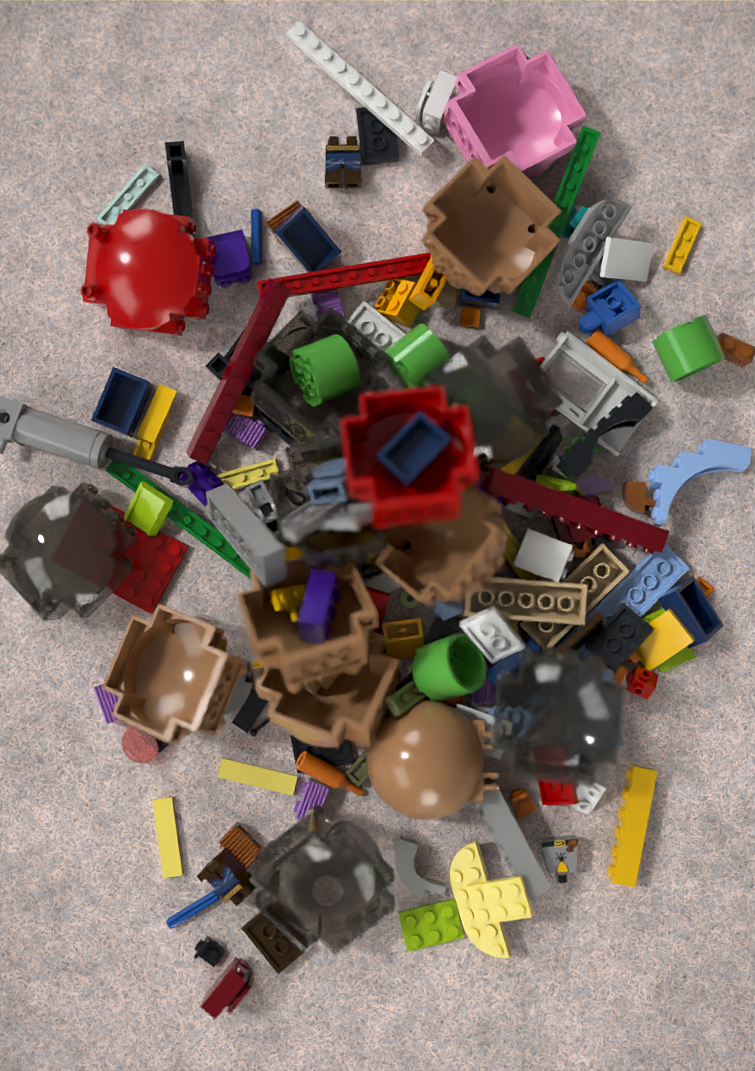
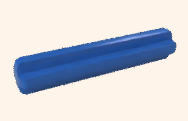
(256, 237)
(192, 909)

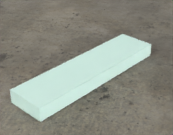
(129, 195)

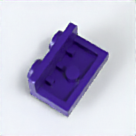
(204, 482)

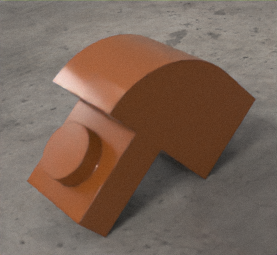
(634, 497)

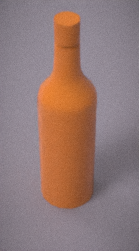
(614, 354)
(325, 773)

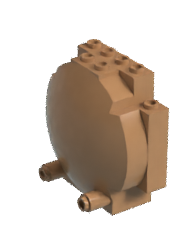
(489, 227)
(449, 557)
(278, 640)
(173, 675)
(345, 710)

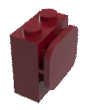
(567, 532)
(228, 989)

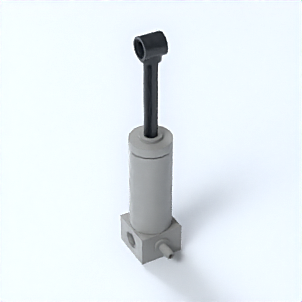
(73, 441)

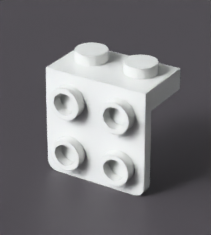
(589, 795)

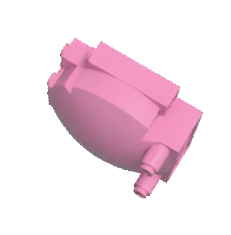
(514, 111)

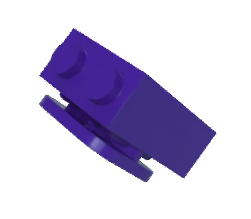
(231, 259)

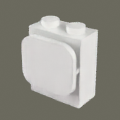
(434, 101)
(544, 556)

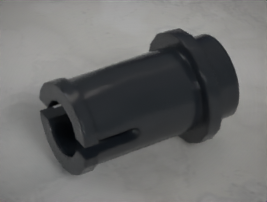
(371, 570)

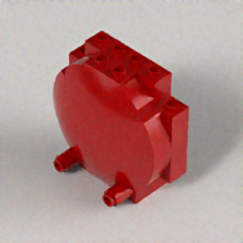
(149, 271)
(437, 490)

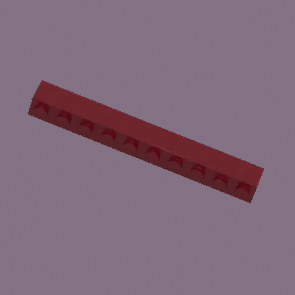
(238, 371)
(574, 509)

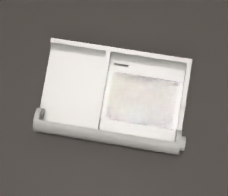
(590, 388)

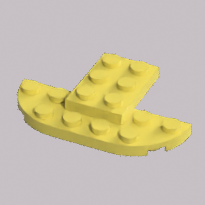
(486, 902)

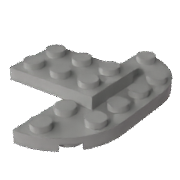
(585, 248)
(326, 516)

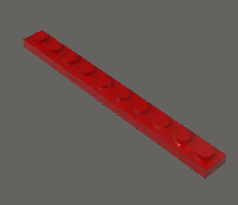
(352, 275)

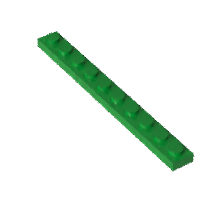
(564, 201)
(183, 517)

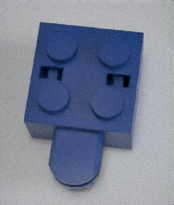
(609, 309)

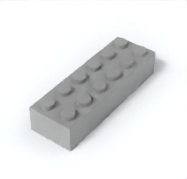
(247, 535)
(512, 841)

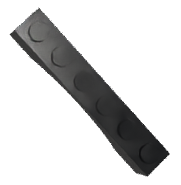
(178, 178)
(217, 367)
(579, 459)

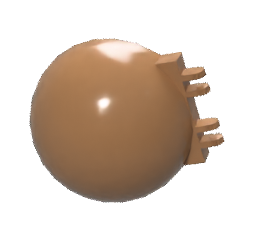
(429, 761)

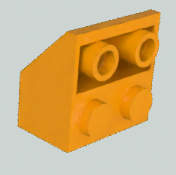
(395, 302)
(403, 637)

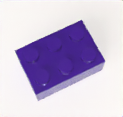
(319, 607)

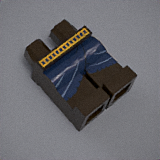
(341, 157)
(227, 877)

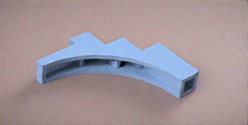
(710, 457)

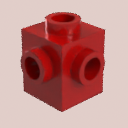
(641, 682)

